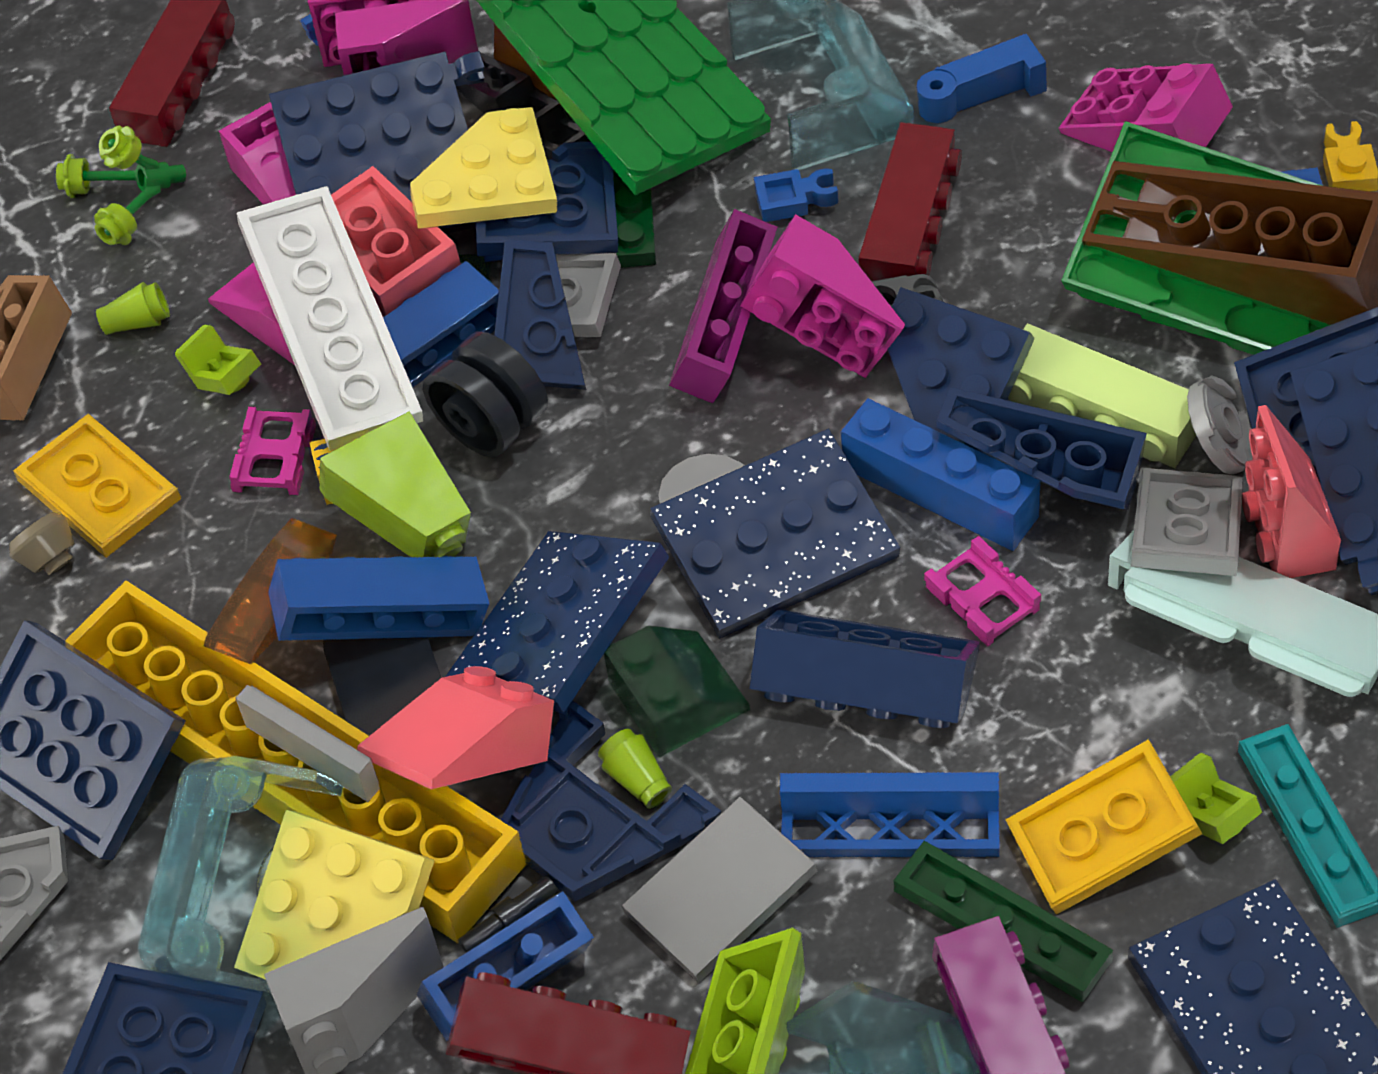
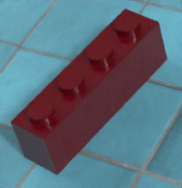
(172, 69)
(910, 202)
(555, 1036)

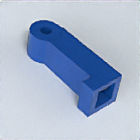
(981, 78)

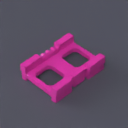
(289, 450)
(996, 582)

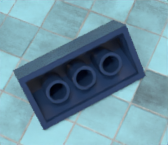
(863, 667)

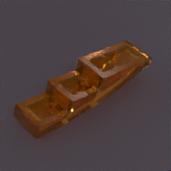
(247, 619)

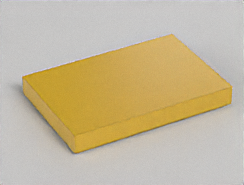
(97, 485)
(1103, 827)

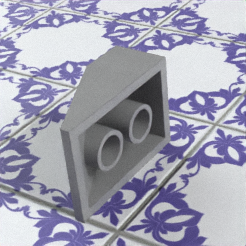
(353, 990)

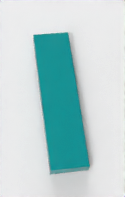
(1312, 824)

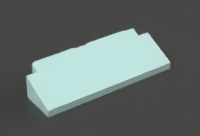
(1274, 614)

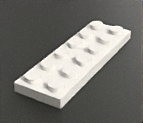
(328, 316)

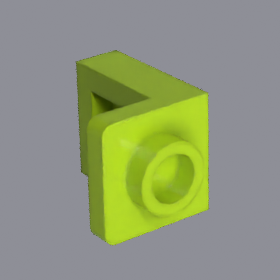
(214, 364)
(1215, 805)

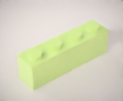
(1105, 390)

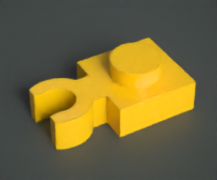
(1348, 162)

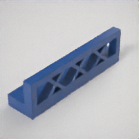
(894, 797)

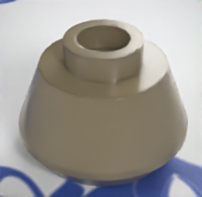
(44, 544)

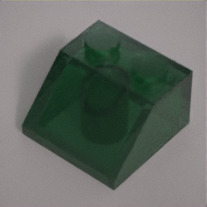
(672, 685)

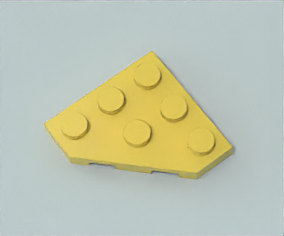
(487, 174)
(326, 889)

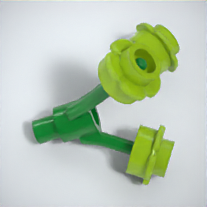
(118, 149)

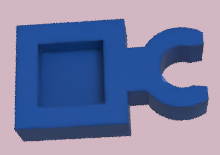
(788, 194)

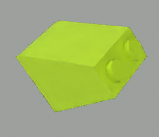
(398, 489)

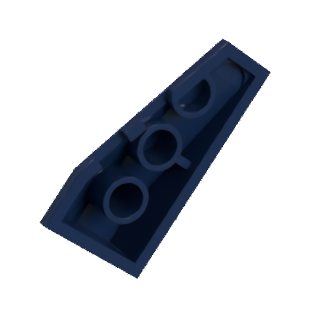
(1059, 449)

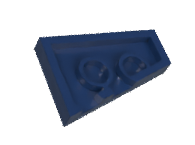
(536, 315)

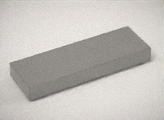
(308, 742)

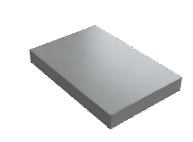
(1187, 522)
(719, 888)

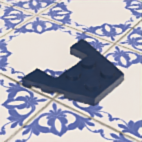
(581, 830)

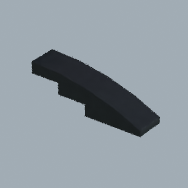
(510, 88)

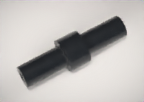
(508, 912)

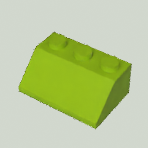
(748, 1007)

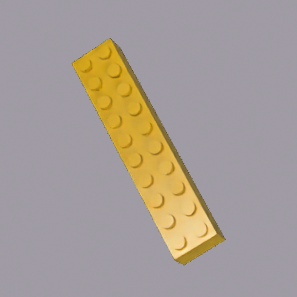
(168, 662)

